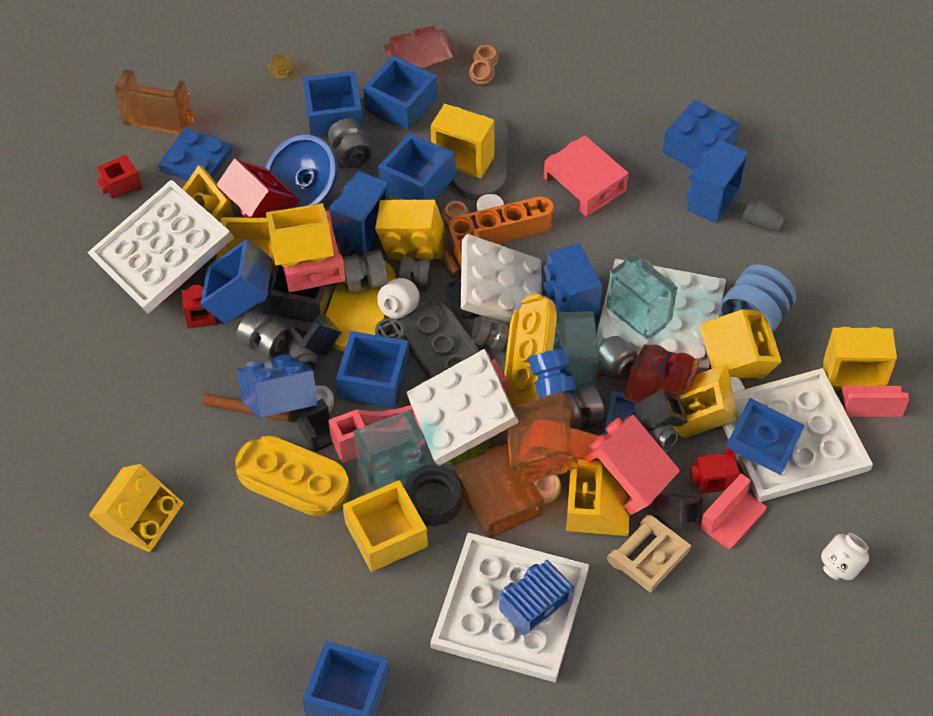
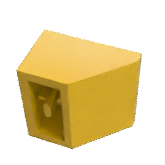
(742, 343)
(708, 402)
(596, 501)
(136, 507)

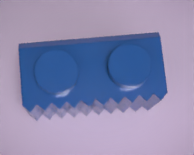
(535, 596)

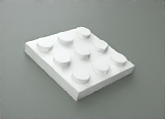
(496, 278)
(462, 407)

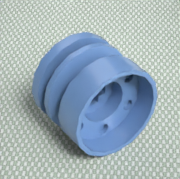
(761, 290)

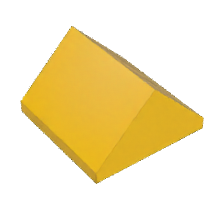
(208, 194)

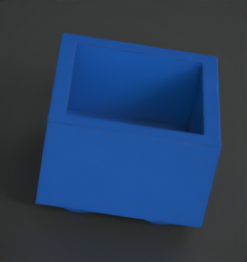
(400, 92)
(330, 100)
(696, 131)
(418, 169)
(716, 180)
(357, 211)
(236, 281)
(572, 281)
(372, 369)
(277, 386)
(346, 682)

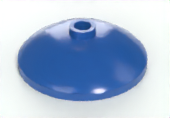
(304, 158)

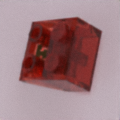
(423, 49)
(660, 370)

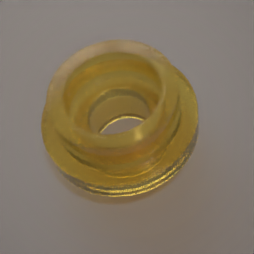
(280, 66)

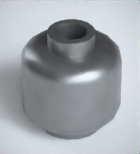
(616, 357)

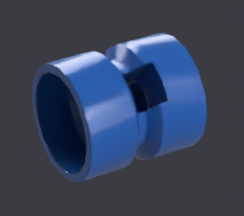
(552, 372)

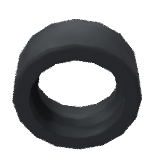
(439, 475)

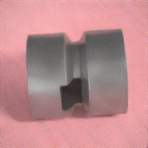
(350, 143)
(364, 271)
(263, 334)
(587, 406)

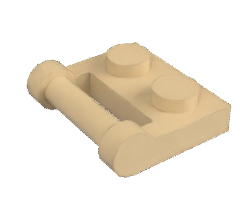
(656, 559)

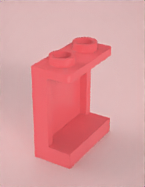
(587, 174)
(314, 274)
(634, 461)

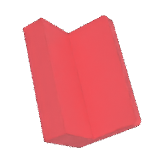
(874, 401)
(732, 513)

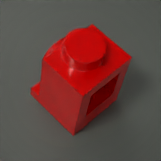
(118, 177)
(191, 301)
(714, 472)

